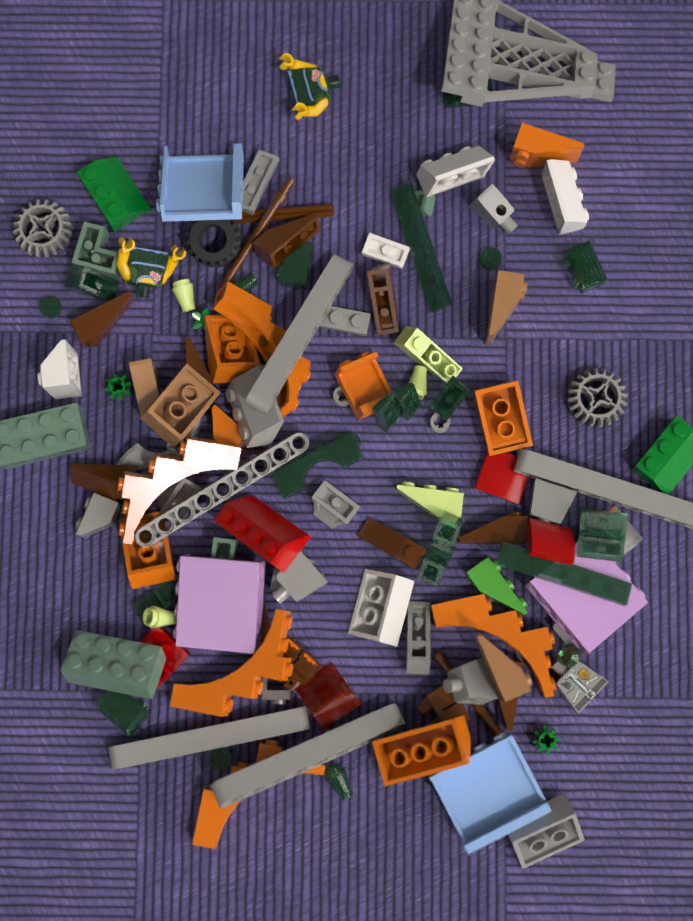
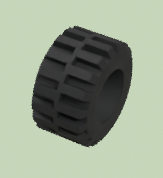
(220, 258)

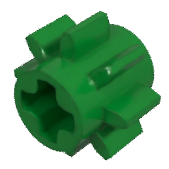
(118, 381)
(551, 744)

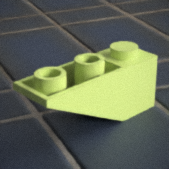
(427, 353)
(432, 500)

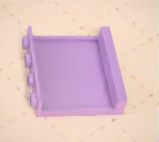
(219, 604)
(582, 616)

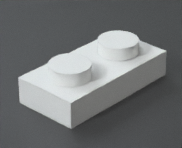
(385, 251)

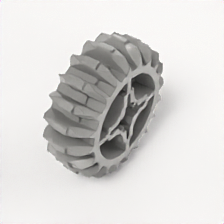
(36, 235)
(606, 381)

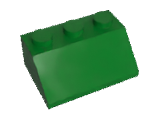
(114, 192)
(667, 457)

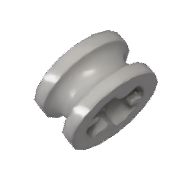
(336, 398)
(435, 428)

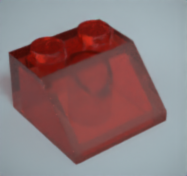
(328, 696)

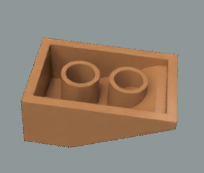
(507, 292)
(180, 405)
(505, 674)

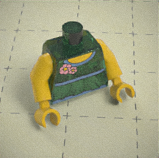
(309, 86)
(146, 267)

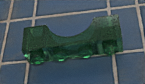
(292, 478)

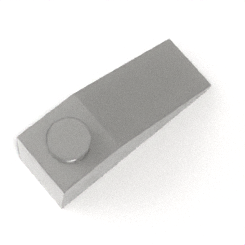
(418, 638)

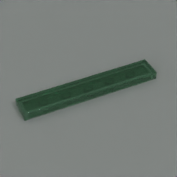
(421, 248)
(565, 575)

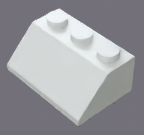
(454, 170)
(564, 196)
(61, 372)
(381, 607)

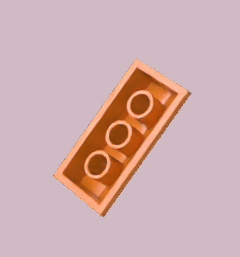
(423, 751)

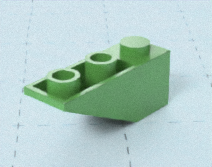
(489, 581)

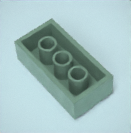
(43, 436)
(114, 664)

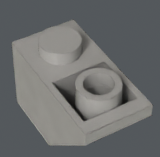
(98, 516)

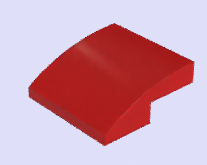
(500, 479)
(550, 541)
(174, 654)

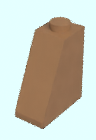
(145, 382)

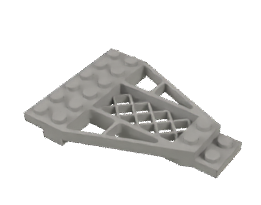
(475, 39)

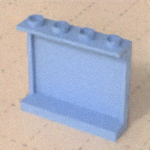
(201, 186)
(491, 793)

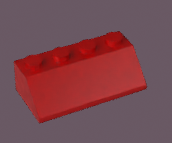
(262, 530)

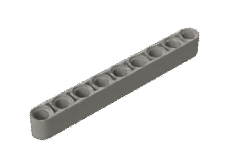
(299, 334)
(232, 485)
(605, 487)
(209, 738)
(307, 755)

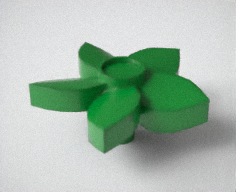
(199, 318)

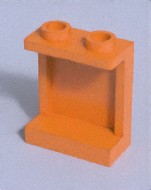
(362, 383)

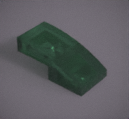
(162, 597)

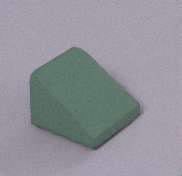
(426, 203)

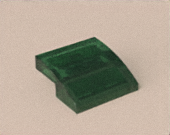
(398, 403)
(602, 535)

